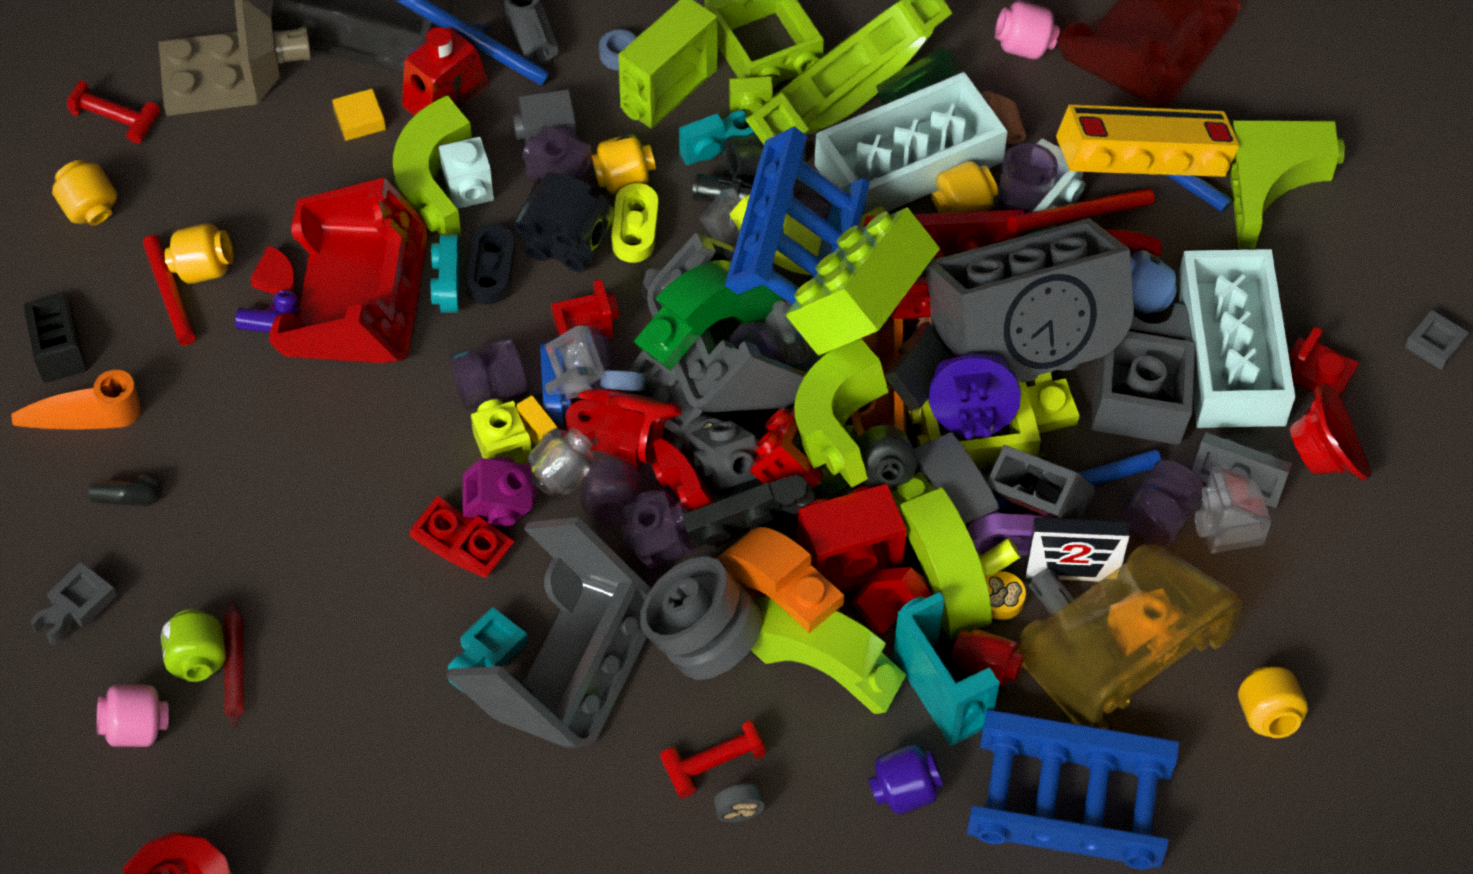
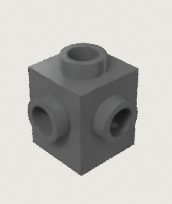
(724, 454)

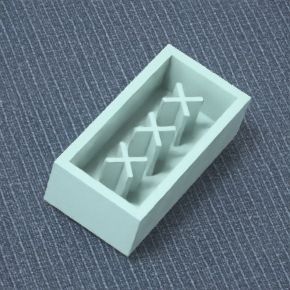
(911, 142)
(1238, 338)

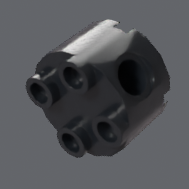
(563, 221)

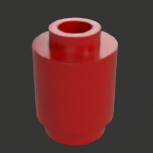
(981, 650)

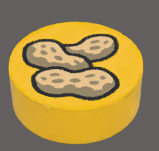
(1006, 595)

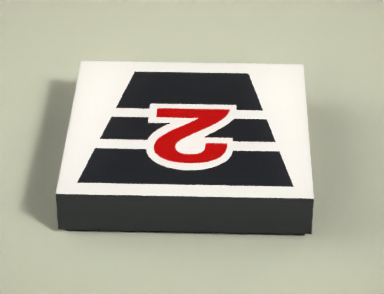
(1076, 548)

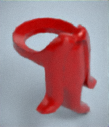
(655, 413)

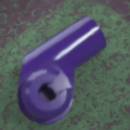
(262, 320)

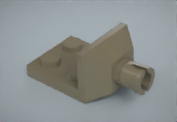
(228, 67)

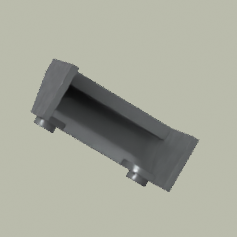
(585, 650)

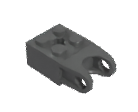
(1147, 381)

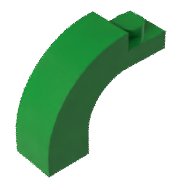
(696, 303)

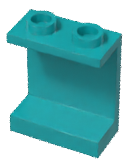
(954, 707)

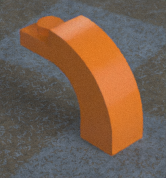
(782, 570)

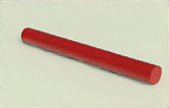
(1080, 210)

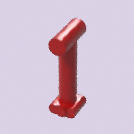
(139, 122)
(681, 770)

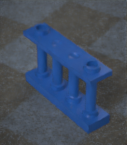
(766, 210)
(1080, 745)

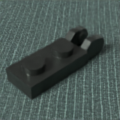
(748, 510)

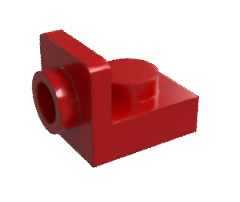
(1320, 364)

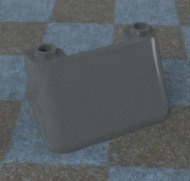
(717, 372)

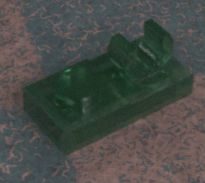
(920, 75)

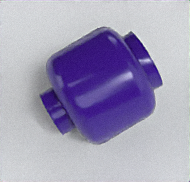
(906, 779)

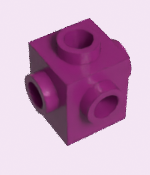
(498, 491)

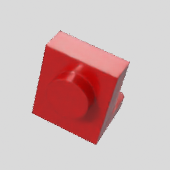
(590, 311)
(887, 594)

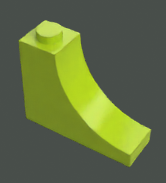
(1275, 160)

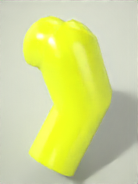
(999, 557)

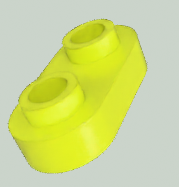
(634, 225)

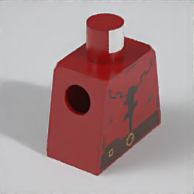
(442, 68)

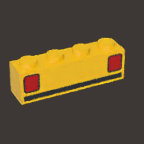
(1147, 140)

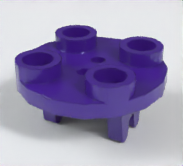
(974, 394)

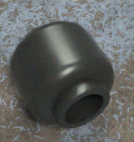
(887, 456)

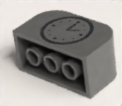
(1035, 298)

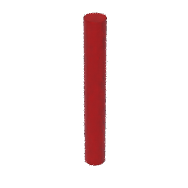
(169, 290)

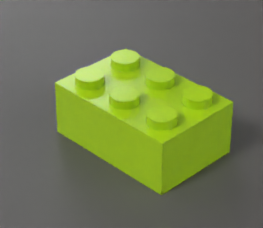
(862, 280)

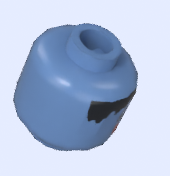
(1151, 283)

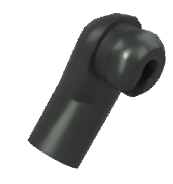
(138, 493)

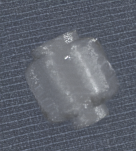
(560, 461)

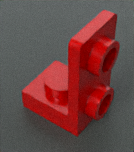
(778, 456)

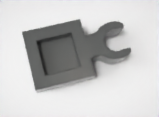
(74, 598)

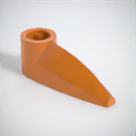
(108, 404)

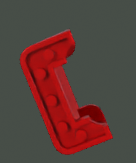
(358, 276)

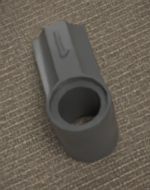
(531, 30)

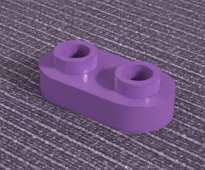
(997, 527)

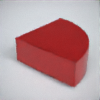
(273, 272)

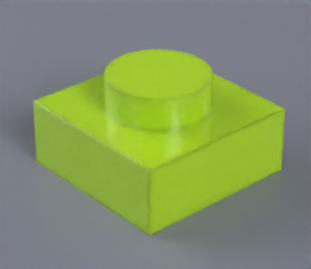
(749, 94)

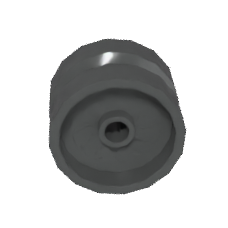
(701, 618)

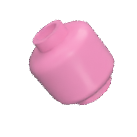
(1026, 30)
(131, 715)

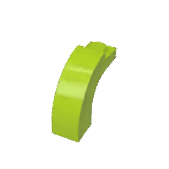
(418, 161)
(828, 397)
(945, 554)
(834, 647)

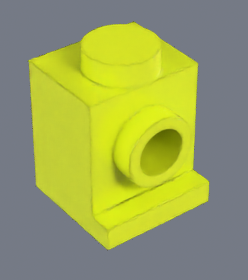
(500, 431)

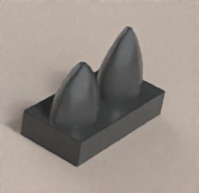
(1262, 467)

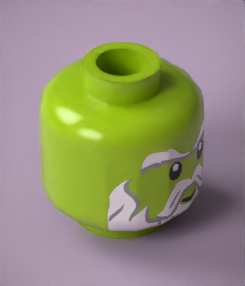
(193, 645)

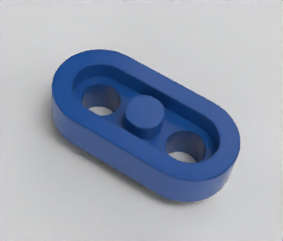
(554, 404)

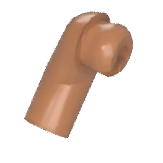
(1008, 114)

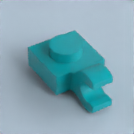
(707, 136)
(489, 642)

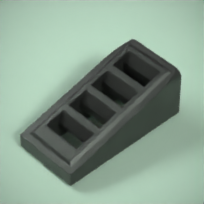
(54, 340)

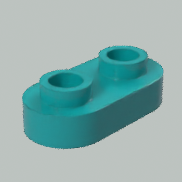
(446, 288)

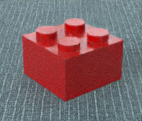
(853, 536)

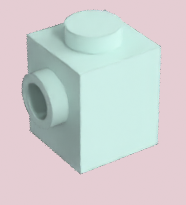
(466, 172)

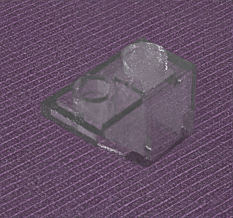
(1232, 512)

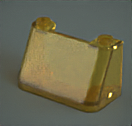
(1127, 633)

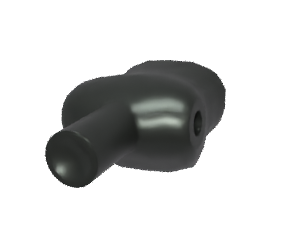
(743, 156)

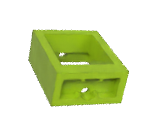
(668, 62)
(780, 65)

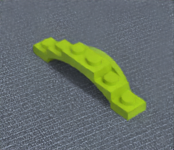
(850, 71)

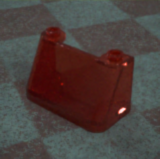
(1149, 44)

